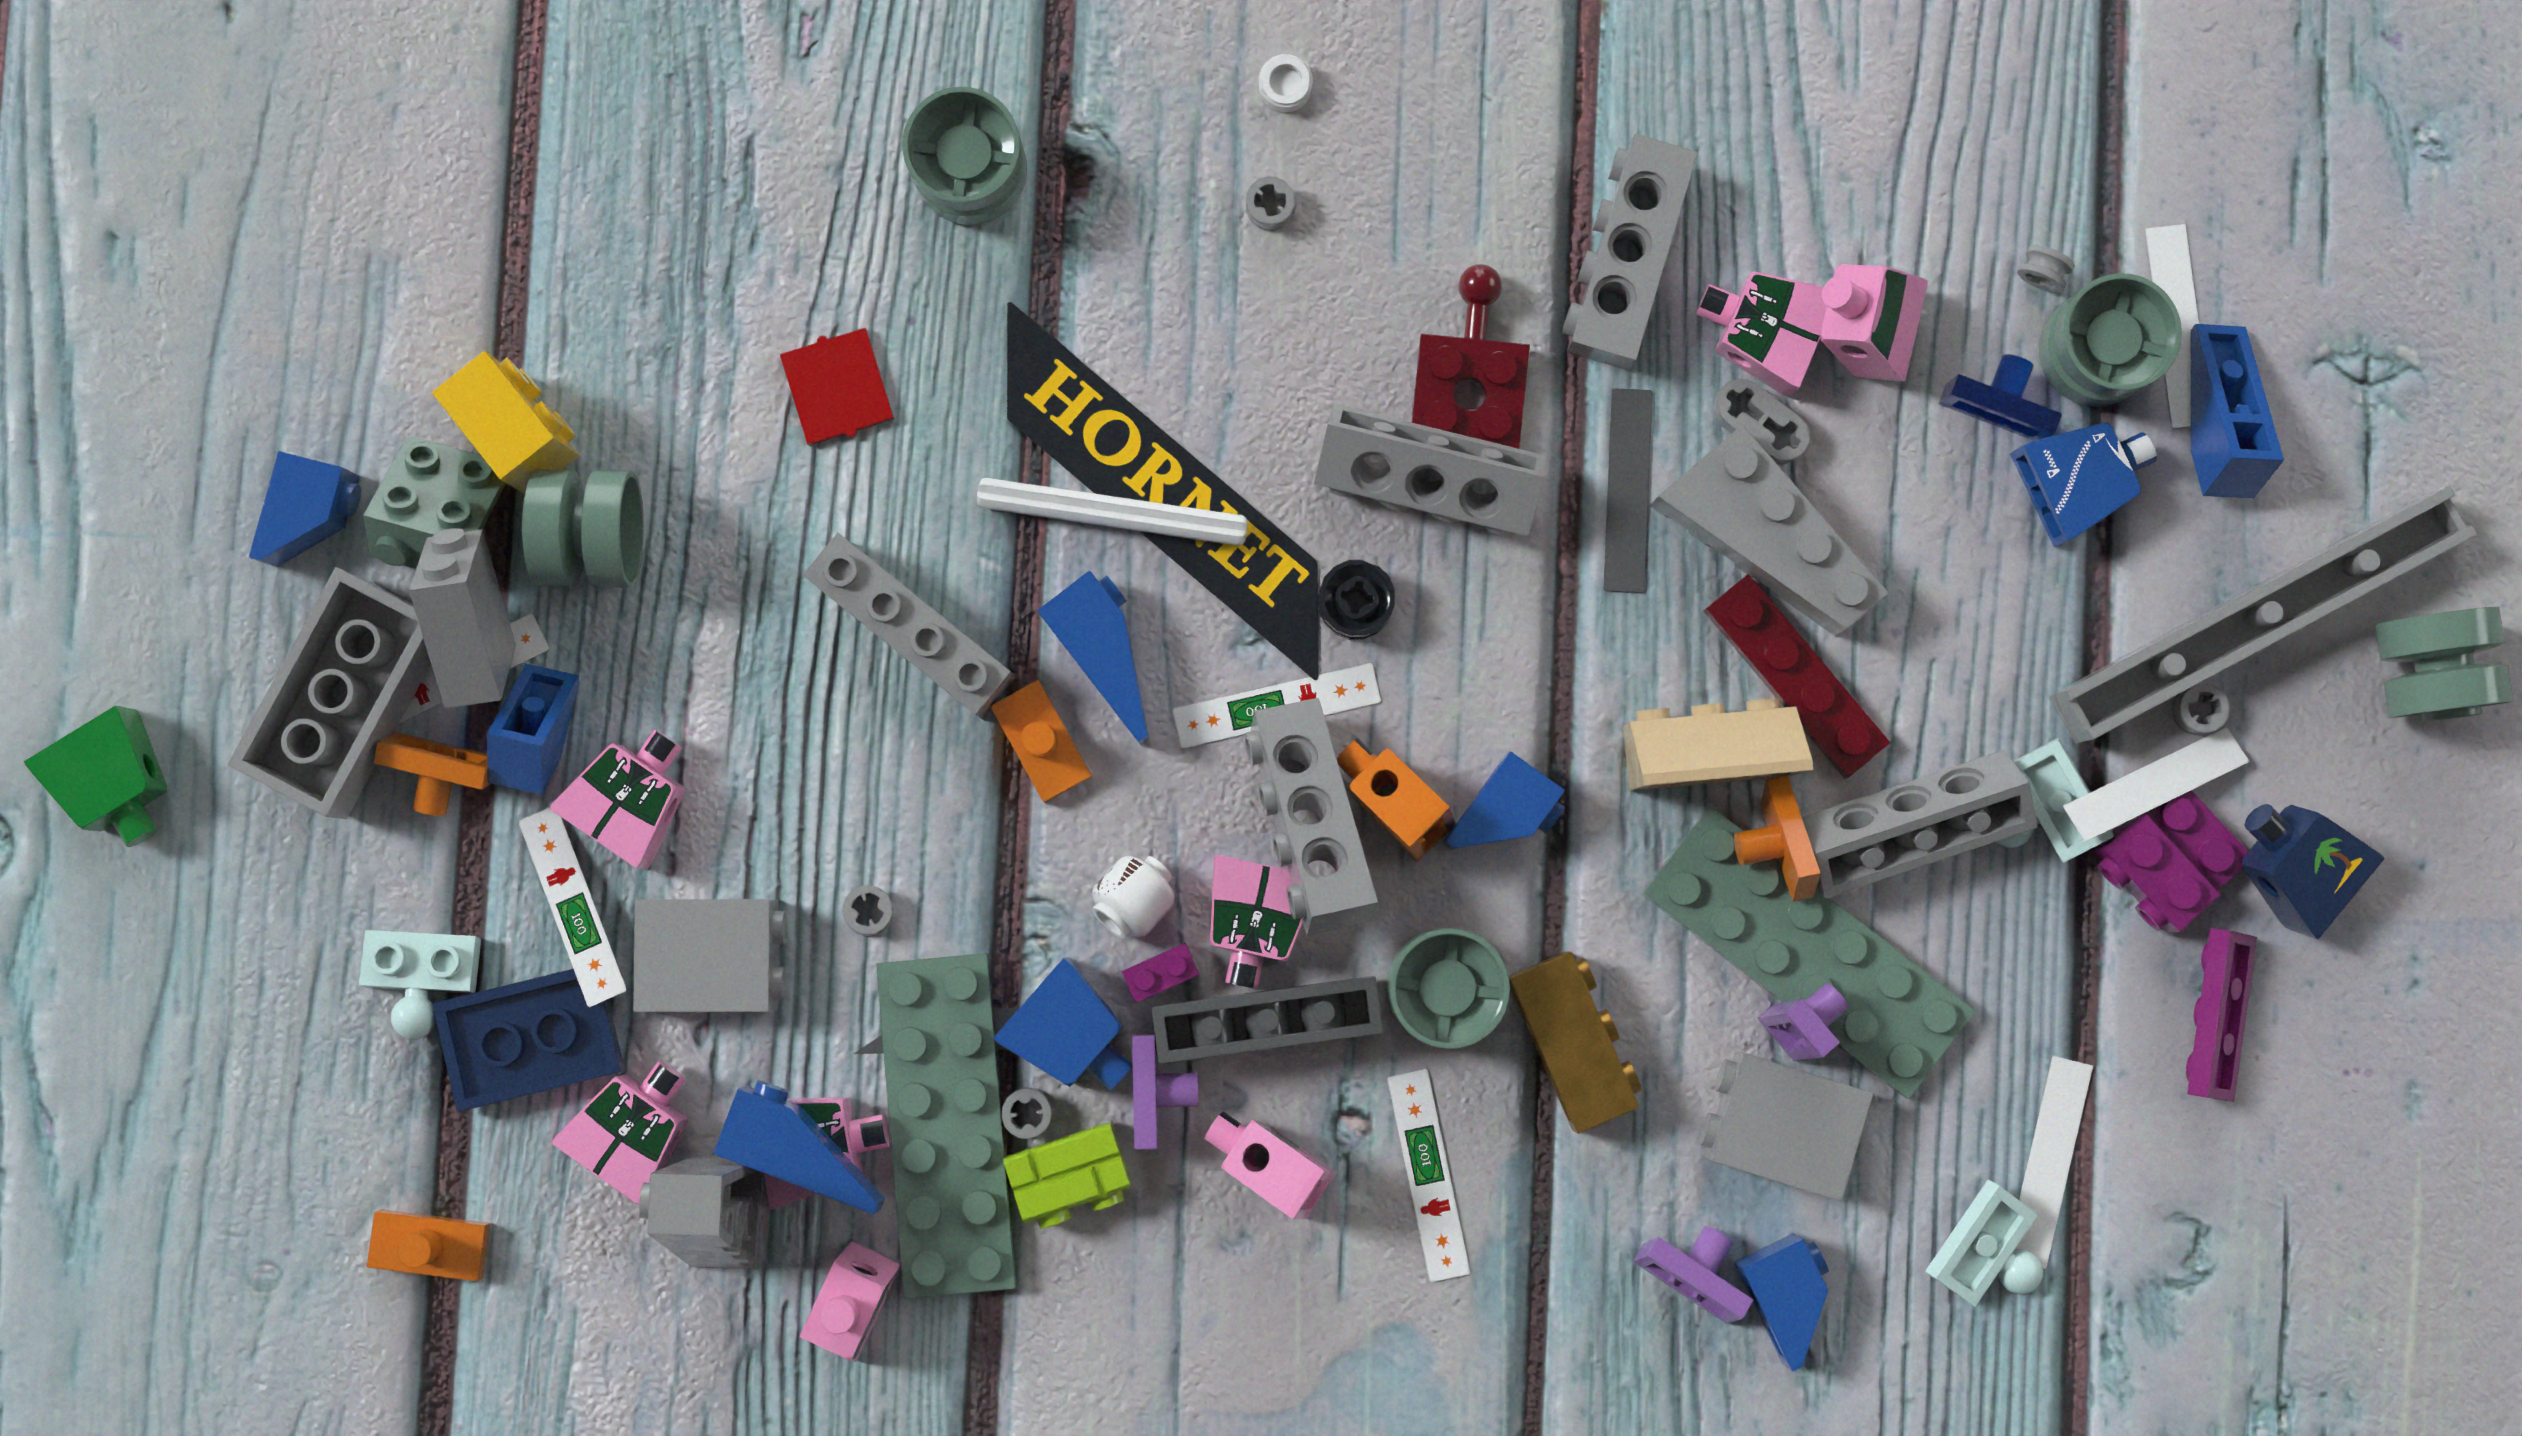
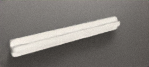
(1112, 511)

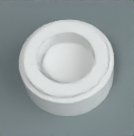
(1285, 83)

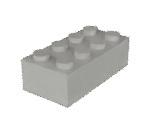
(336, 696)

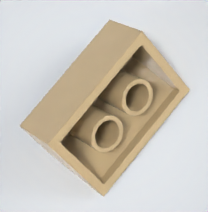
(1715, 745)

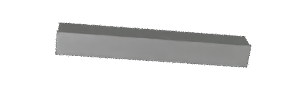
(2261, 616)

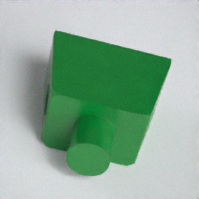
(104, 774)

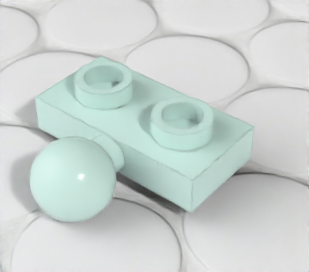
(2054, 784)
(418, 965)
(1986, 1245)

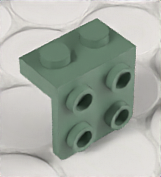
(425, 493)

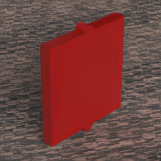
(837, 386)

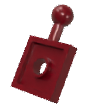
(1493, 364)

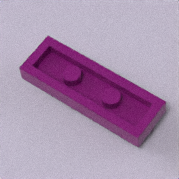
(2221, 1014)

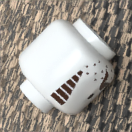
(1133, 896)

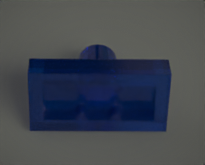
(2002, 401)

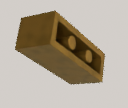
(1575, 1041)

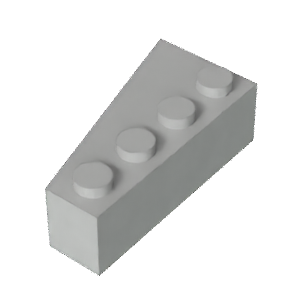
(1772, 532)
(705, 1211)

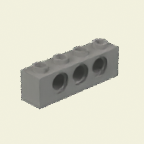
(1664, 173)
(1412, 447)
(909, 625)
(1301, 734)
(1919, 822)

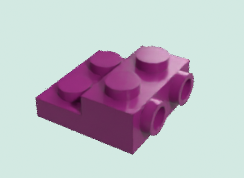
(2171, 861)

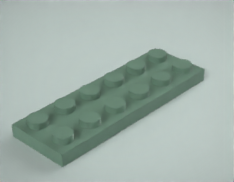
(1896, 1011)
(946, 1126)

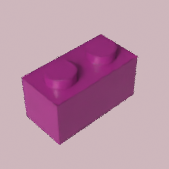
(1160, 972)

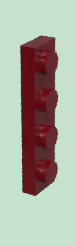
(1796, 676)

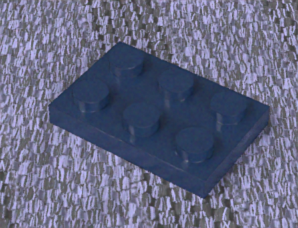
(525, 1040)

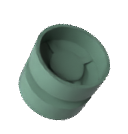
(965, 155)
(2110, 340)
(577, 528)
(2445, 674)
(1447, 987)

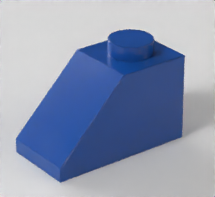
(302, 507)
(531, 729)
(1508, 806)
(1787, 1293)

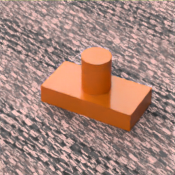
(1041, 741)
(437, 768)
(1781, 839)
(428, 1245)

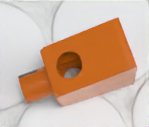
(1409, 815)

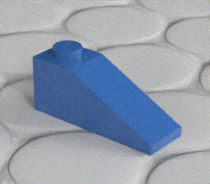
(2230, 416)
(1098, 639)
(788, 1144)

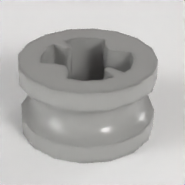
(1281, 191)
(2046, 268)
(2209, 723)
(852, 916)
(1030, 1130)

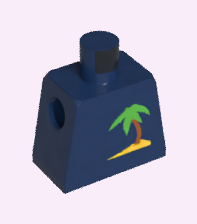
(2305, 866)

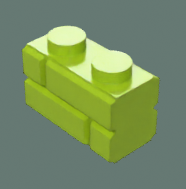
(1069, 1174)

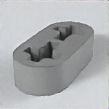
(1769, 411)

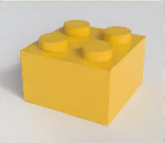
(504, 421)

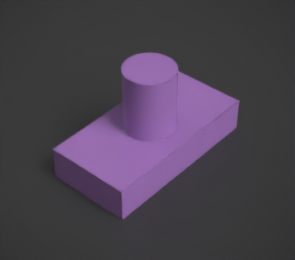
(1803, 1025)
(1155, 1091)
(1696, 1273)

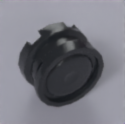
(1356, 599)

